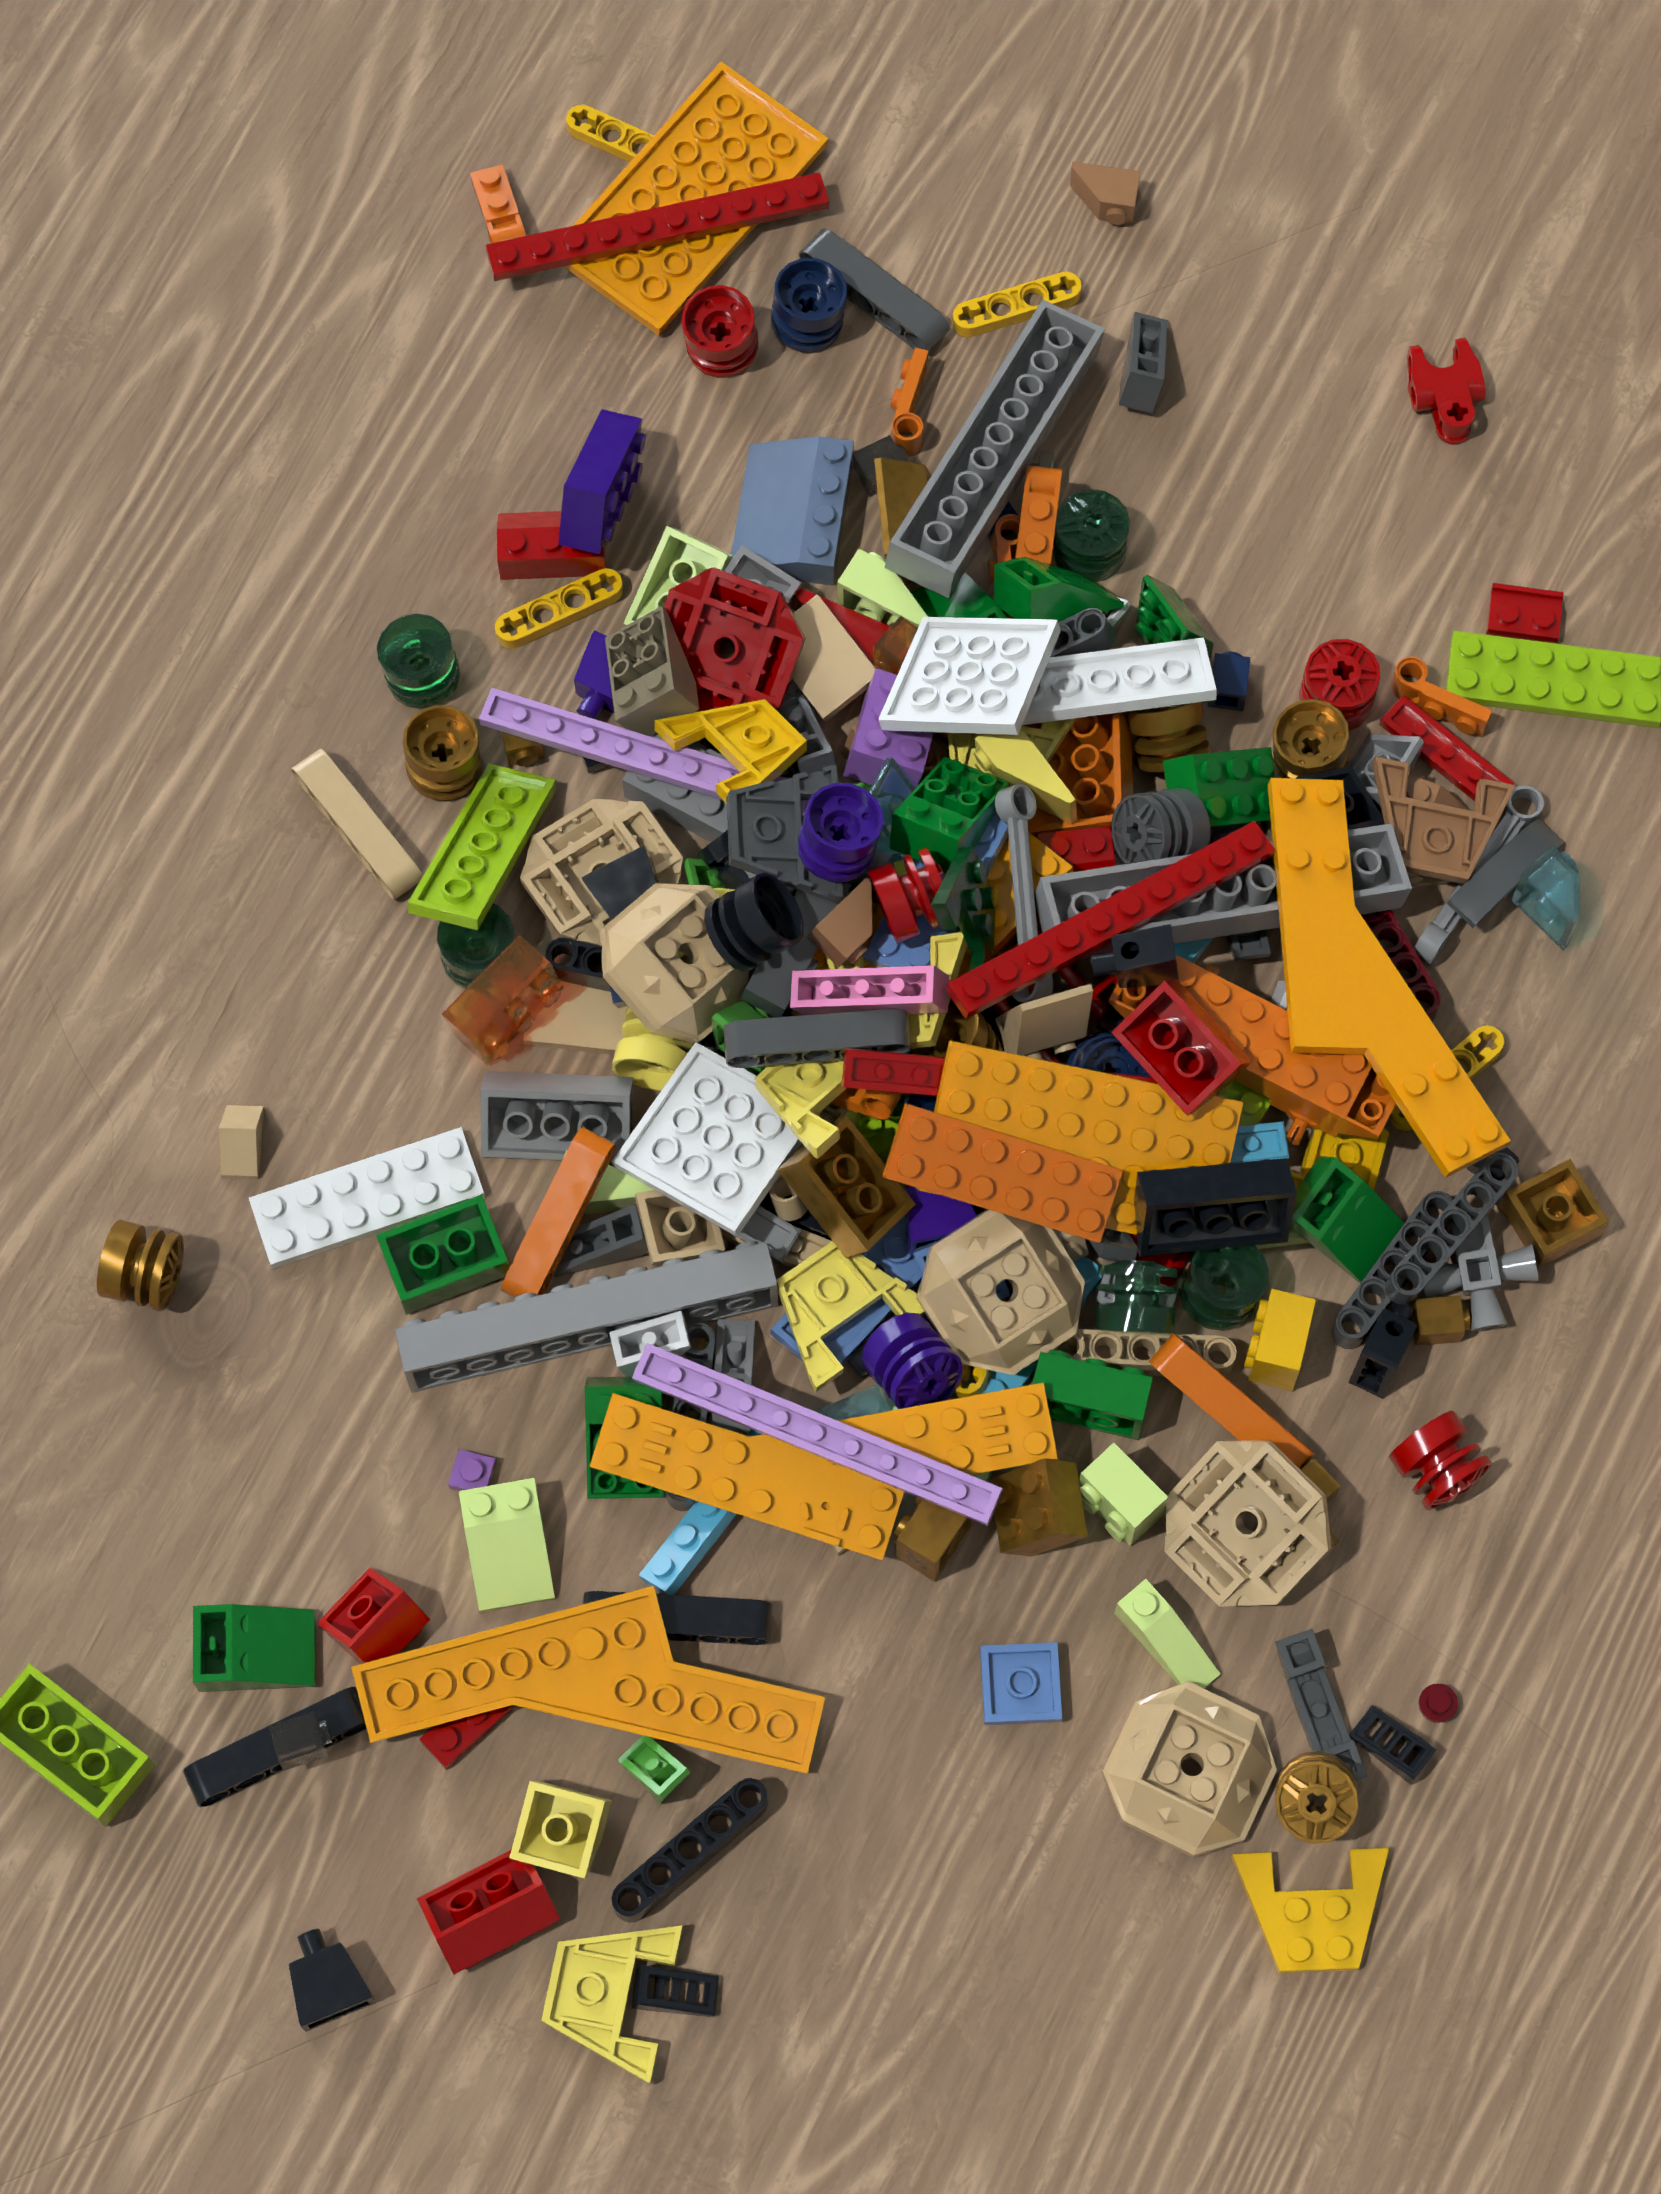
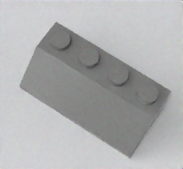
(544, 1111)

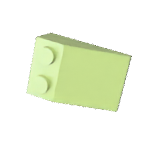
(674, 561)
(876, 591)
(507, 1545)

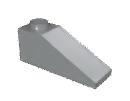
(735, 1359)

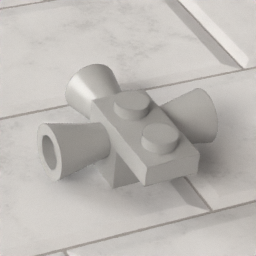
(1481, 1274)

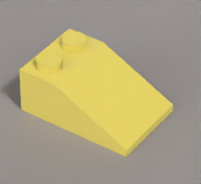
(1020, 762)

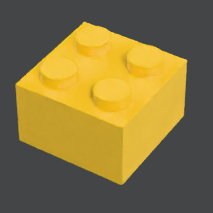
(1282, 1338)

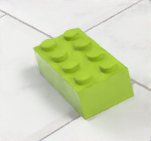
(70, 1746)

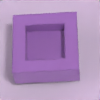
(471, 1471)

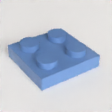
(1020, 1683)

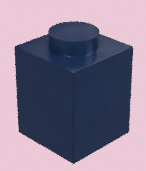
(1231, 680)

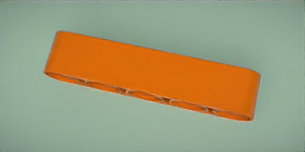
(559, 1214)
(1224, 1399)

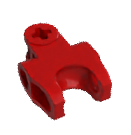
(1447, 390)

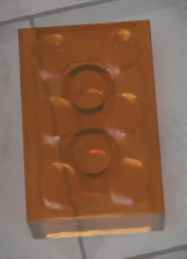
(503, 1000)

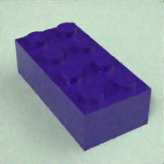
(601, 481)

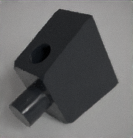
(622, 880)
(1139, 958)
(1384, 1350)
(326, 1982)

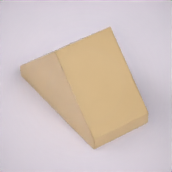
(241, 1141)

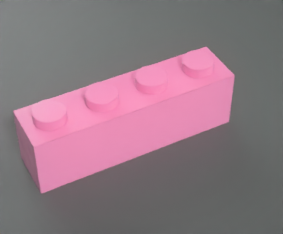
(864, 989)

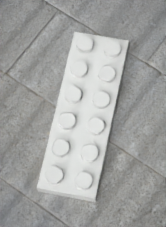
(1123, 681)
(365, 1197)

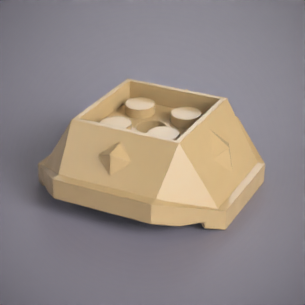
(581, 844)
(651, 978)
(963, 1300)
(1209, 1532)
(1186, 1810)

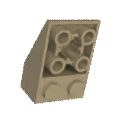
(649, 673)

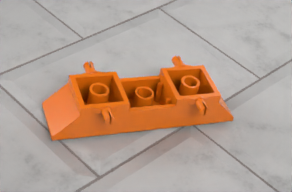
(1313, 1088)

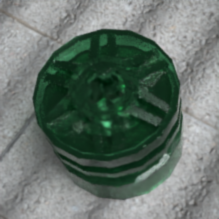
(1091, 534)
(413, 645)
(457, 942)
(1244, 1279)
(1136, 1298)

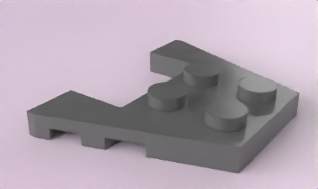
(766, 830)

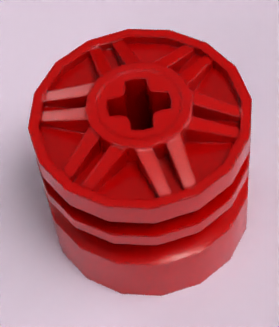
(714, 315)
(1344, 676)
(907, 895)
(1440, 1460)

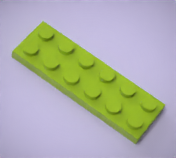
(1555, 679)
(482, 847)

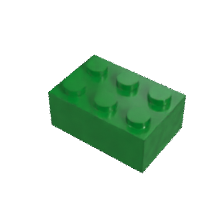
(1227, 782)
(443, 1254)
(1093, 1393)

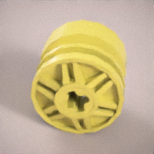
(647, 1056)

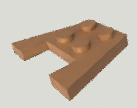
(1433, 836)

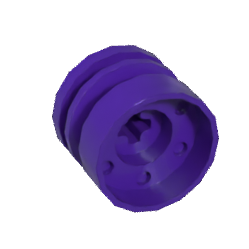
(840, 832)
(911, 1361)

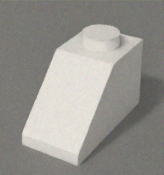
(664, 1332)

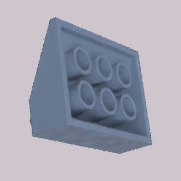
(796, 505)

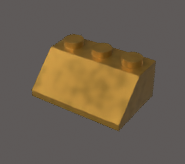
(898, 489)

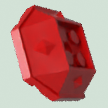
(756, 621)

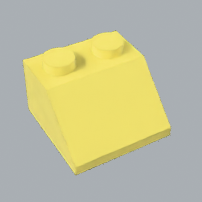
(560, 1828)

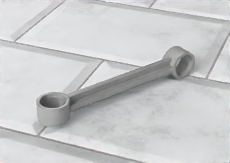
(1022, 872)
(1438, 931)

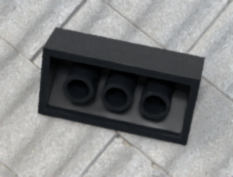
(1214, 1206)

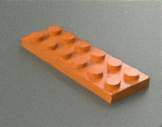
(1002, 1173)

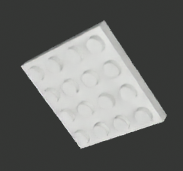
(970, 675)
(709, 1141)

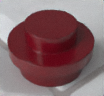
(1438, 1703)

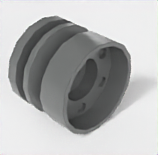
(1159, 825)

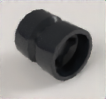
(717, 856)

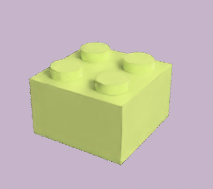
(1121, 1495)

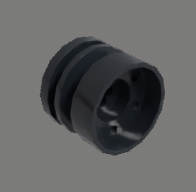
(754, 922)

